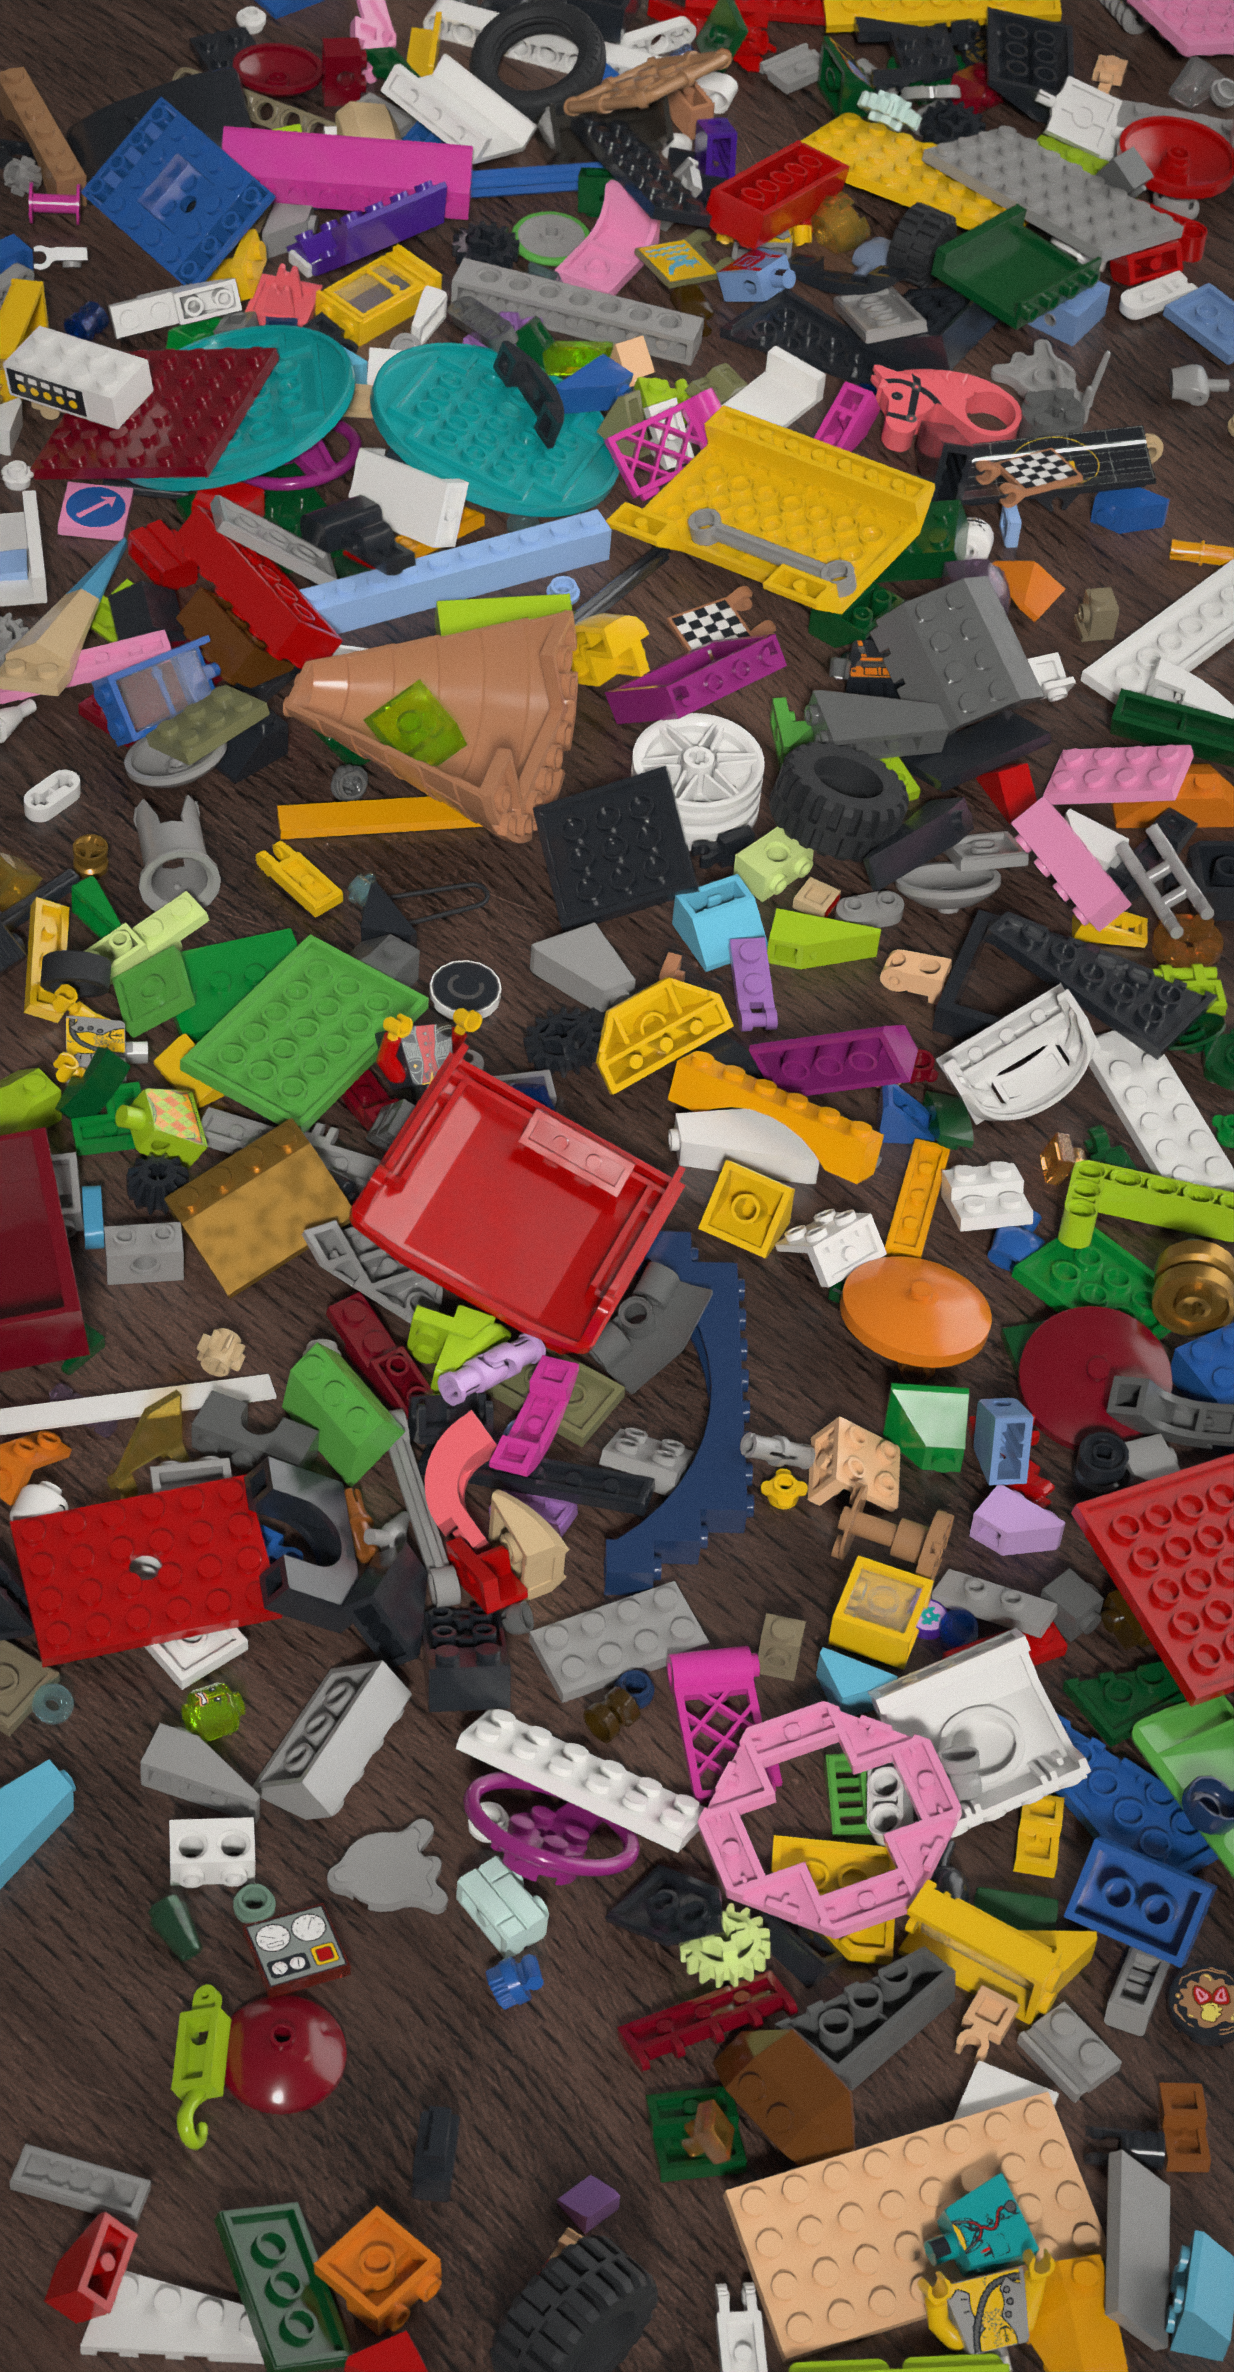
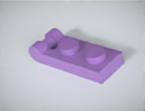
(752, 983)

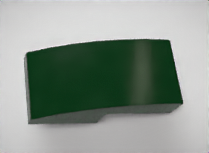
(99, 1083)
(949, 1121)

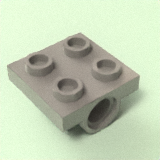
(639, 1455)

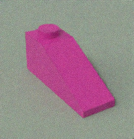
(849, 417)

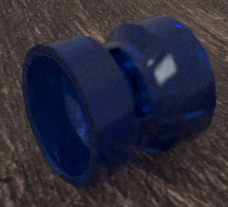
(89, 320)

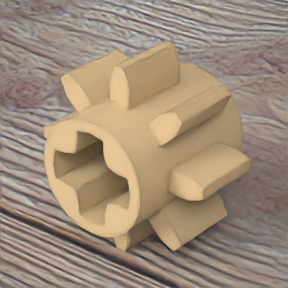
(221, 1352)

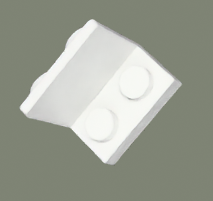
(835, 1243)

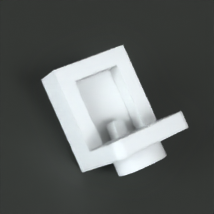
(1051, 676)

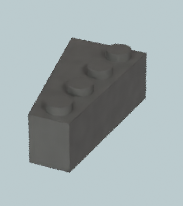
(878, 2016)

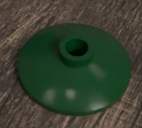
(1200, 1034)

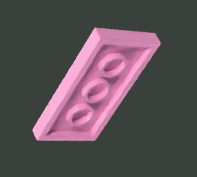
(1119, 774)

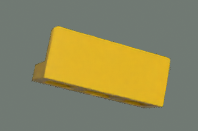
(425, 47)

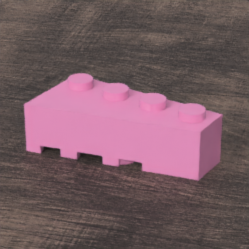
(1071, 864)

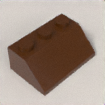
(231, 645)

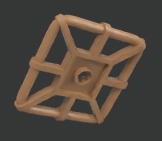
(648, 82)

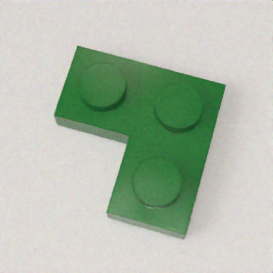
(100, 1132)

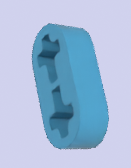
(93, 1217)

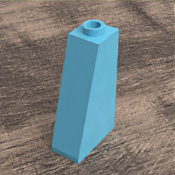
(30, 1813)

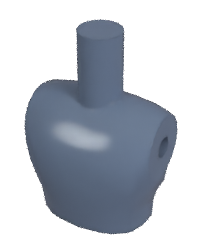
(871, 255)

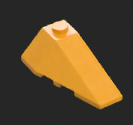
(1072, 2321)

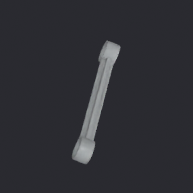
(768, 551)
(442, 1577)

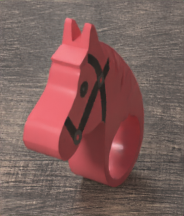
(940, 398)

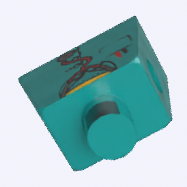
(982, 2231)

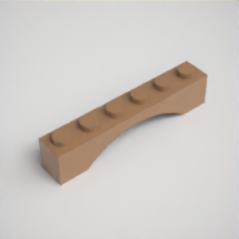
(25, 107)

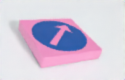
(95, 511)

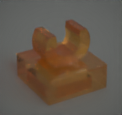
(1059, 1158)
(709, 2133)

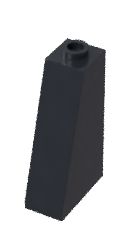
(944, 459)

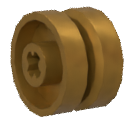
(1194, 1288)

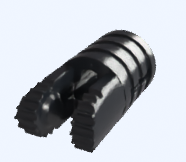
(1143, 2146)

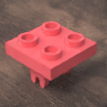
(284, 297)

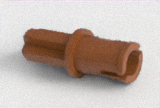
(359, 1523)

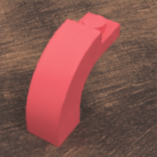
(449, 1468)

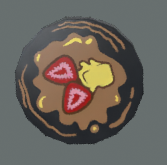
(1203, 2004)

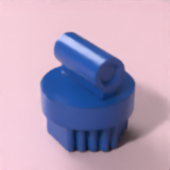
(512, 1981)

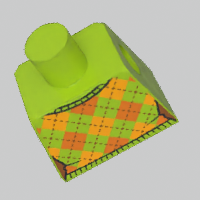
(164, 1123)

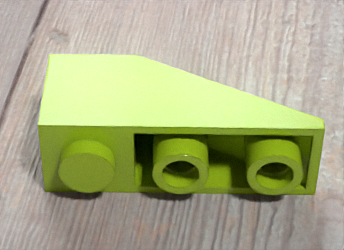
(815, 941)

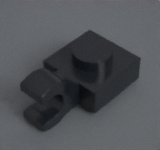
(725, 848)

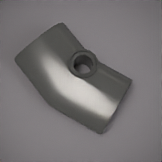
(641, 1350)

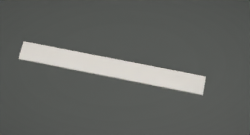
(128, 1404)

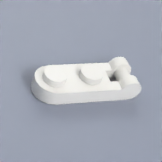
(1154, 295)

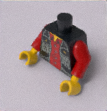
(415, 1053)

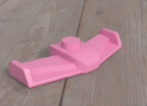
(373, 30)

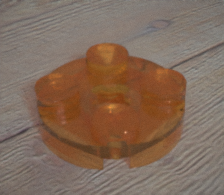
(1202, 933)

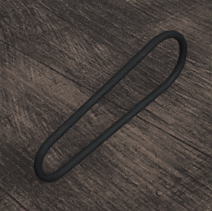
(441, 889)

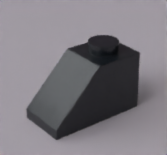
(255, 748)

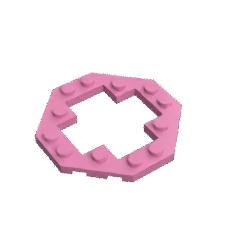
(791, 1891)

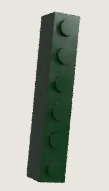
(1169, 723)

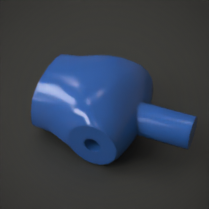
(1015, 1244)

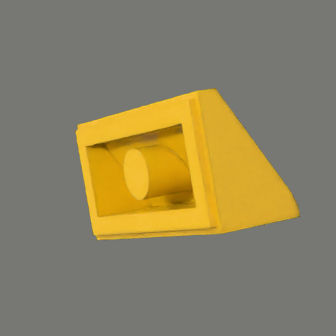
(169, 1066)

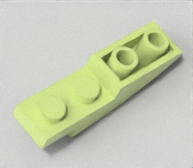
(156, 933)

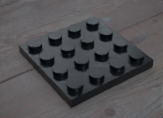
(615, 849)

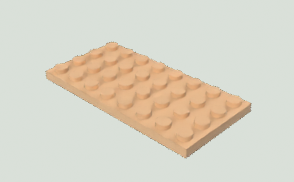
(846, 2236)

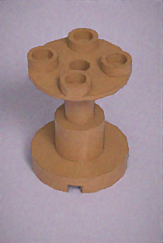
(907, 1540)

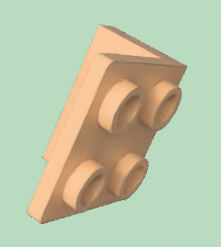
(853, 1455)

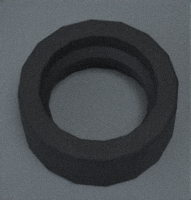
(80, 969)

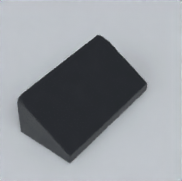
(802, 1950)

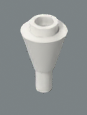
(13, 716)

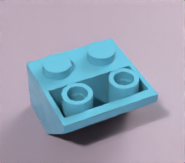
(715, 916)
(1202, 2299)

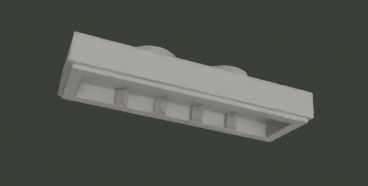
(995, 1603)
(80, 2184)

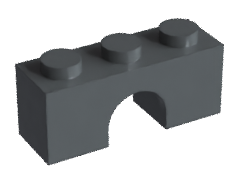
(222, 1433)

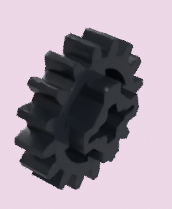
(949, 123)
(486, 245)
(562, 1042)

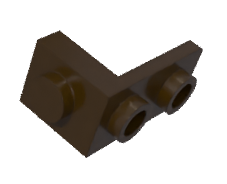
(1121, 1622)

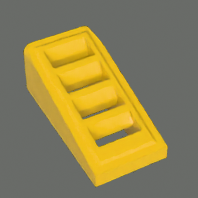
(1112, 934)

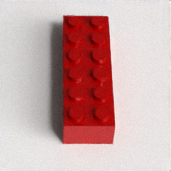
(774, 194)
(258, 593)

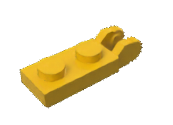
(300, 879)

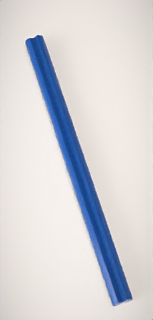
(526, 180)

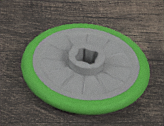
(549, 237)

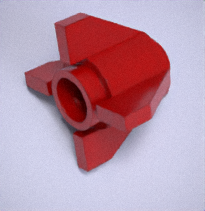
(755, 43)

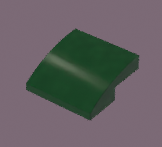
(667, 2119)

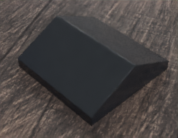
(145, 610)

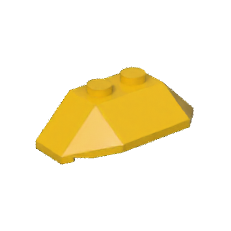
(657, 1029)

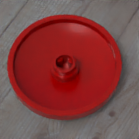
(1182, 156)

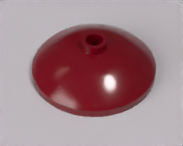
(278, 69)
(284, 2074)

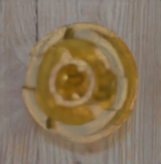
(838, 224)

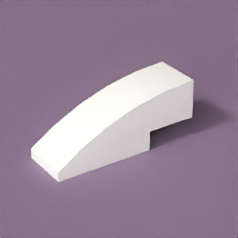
(1181, 687)

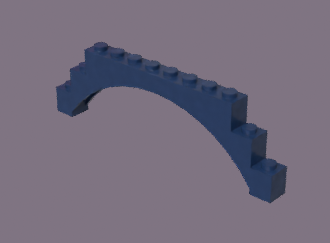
(715, 1486)

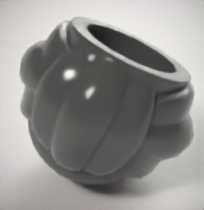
(349, 782)

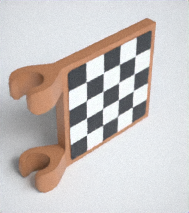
(1029, 475)
(717, 621)

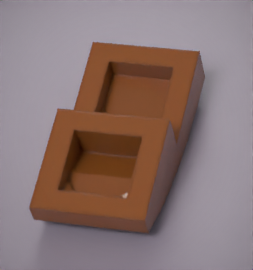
(1184, 2123)

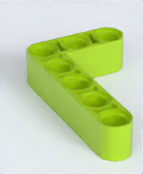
(1144, 1199)

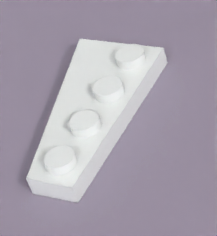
(173, 2323)

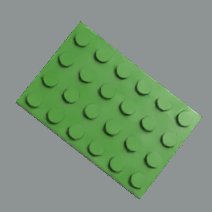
(301, 1034)

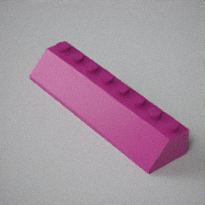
(349, 169)

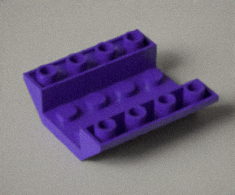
(374, 230)

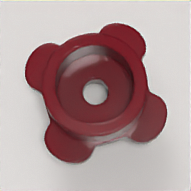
(924, 1068)

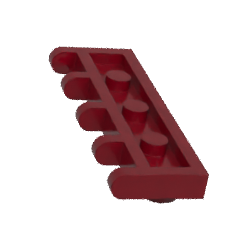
(704, 2019)

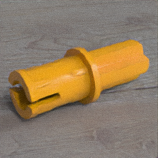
(1200, 552)

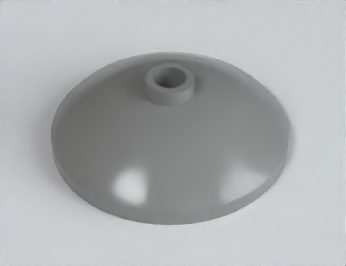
(162, 771)
(946, 888)

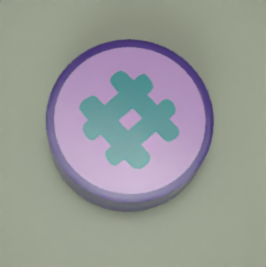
(929, 1620)

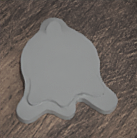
(1035, 371)
(391, 1871)

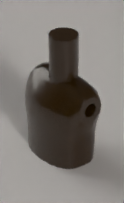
(692, 301)

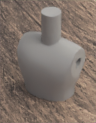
(1192, 384)

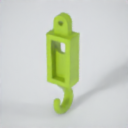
(200, 2068)

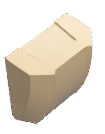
(366, 120)
(532, 1544)

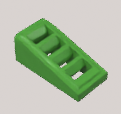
(838, 1764)

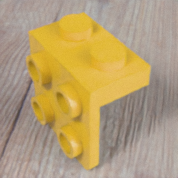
(245, 266)

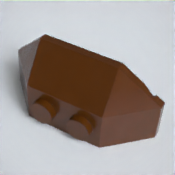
(789, 2094)

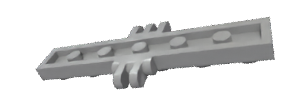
(233, 1133)

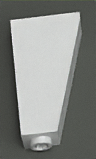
(744, 1138)

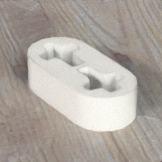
(55, 798)

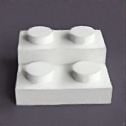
(986, 1196)

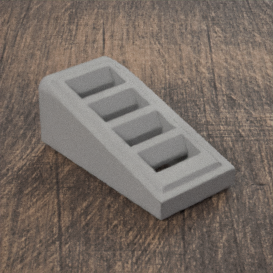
(1129, 2013)

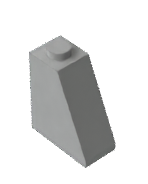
(583, 967)

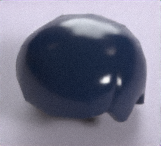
(1209, 1805)

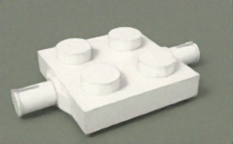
(1081, 116)

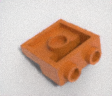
(380, 2271)

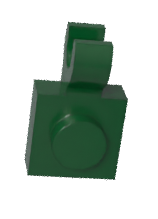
(1102, 1152)

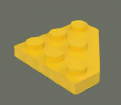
(835, 1867)

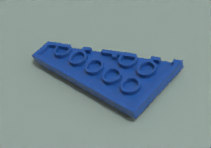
(1132, 1808)

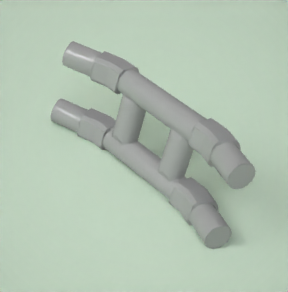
(1173, 865)

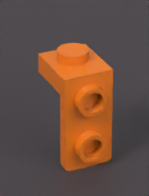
(23, 1456)

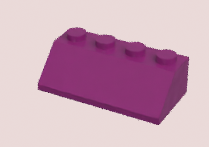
(838, 1060)

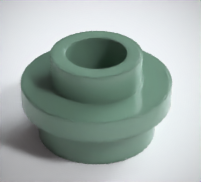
(251, 1895)

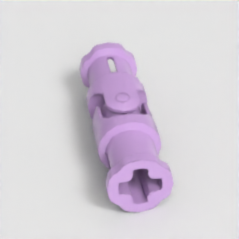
(490, 1368)

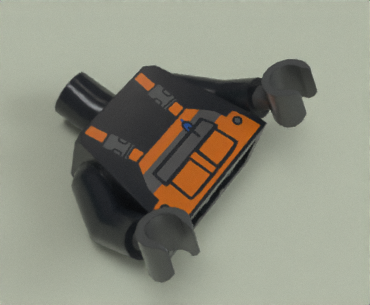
(865, 671)

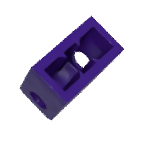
(716, 142)

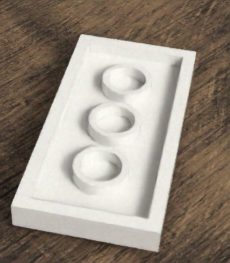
(195, 1656)

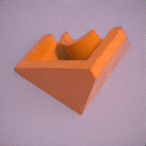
(1030, 586)

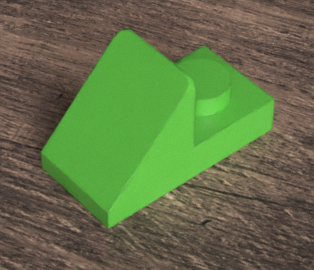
(786, 730)

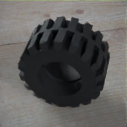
(916, 242)

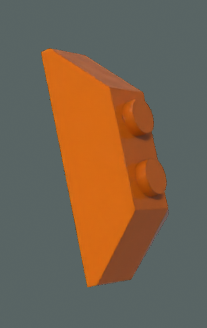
(1203, 798)

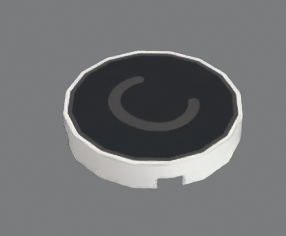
(465, 986)

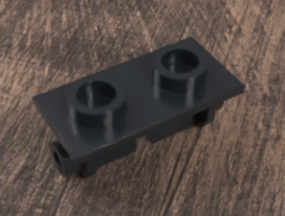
(962, 33)

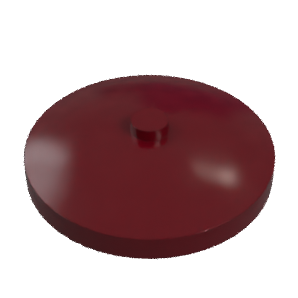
(1072, 1367)

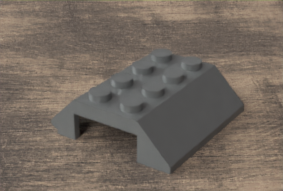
(957, 653)

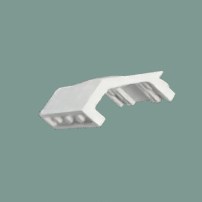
(998, 1706)

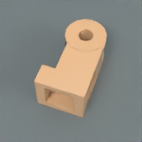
(916, 973)

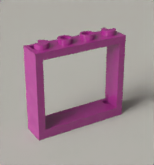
(696, 678)

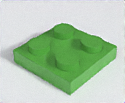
(153, 991)

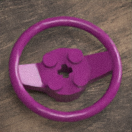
(316, 464)
(546, 1840)

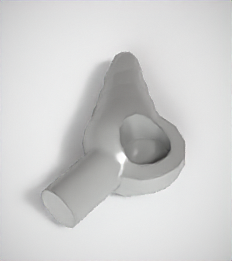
(391, 1533)

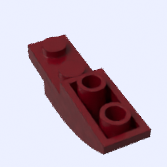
(374, 1354)

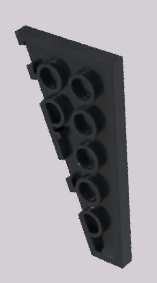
(808, 335)
(1108, 986)

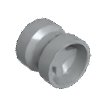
(961, 1766)

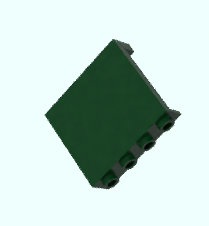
(1012, 269)

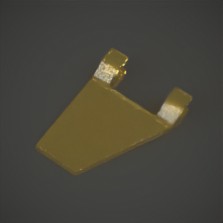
(154, 1436)

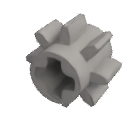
(19, 175)

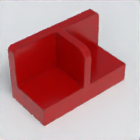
(486, 1575)

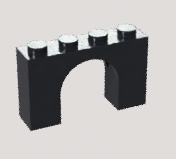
(320, 1514)

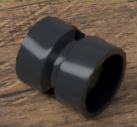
(1099, 1465)

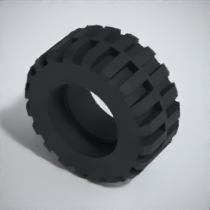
(837, 800)
(577, 2312)

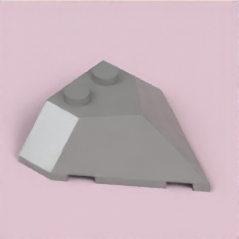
(371, 1270)

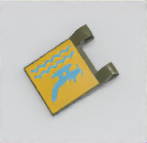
(682, 260)

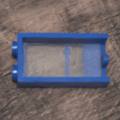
(154, 690)

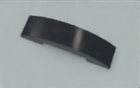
(811, 271)
(521, 371)
(1177, 830)

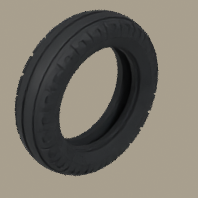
(532, 19)

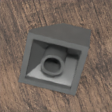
(390, 957)

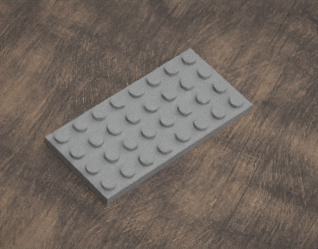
(1054, 193)

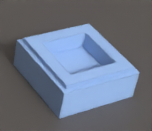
(1010, 526)

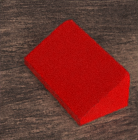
(666, 10)

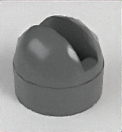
(517, 1618)

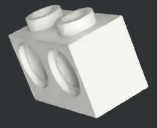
(211, 1842)

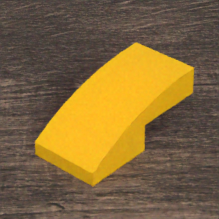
(1039, 1837)

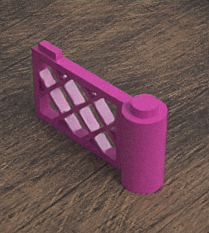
(696, 413)
(704, 1677)

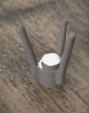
(1086, 398)

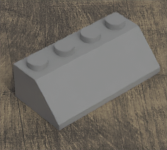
(333, 1740)

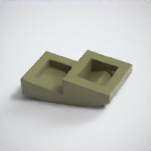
(723, 381)

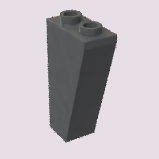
(876, 724)

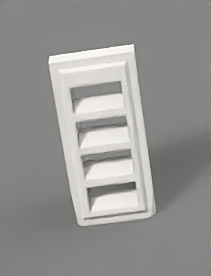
(429, 313)

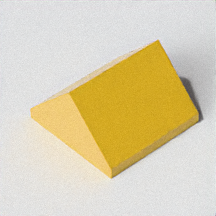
(748, 1209)

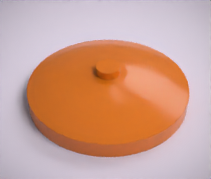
(915, 1311)

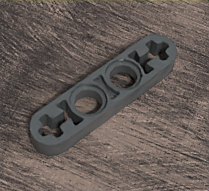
(481, 322)

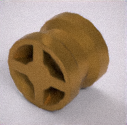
(90, 856)

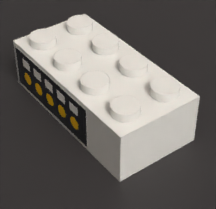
(78, 377)

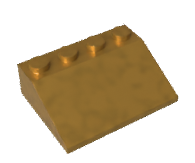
(255, 1206)

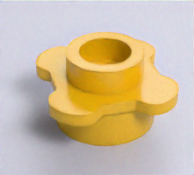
(781, 1497)

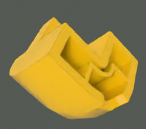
(609, 647)

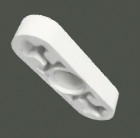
(673, 35)

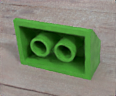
(337, 1403)

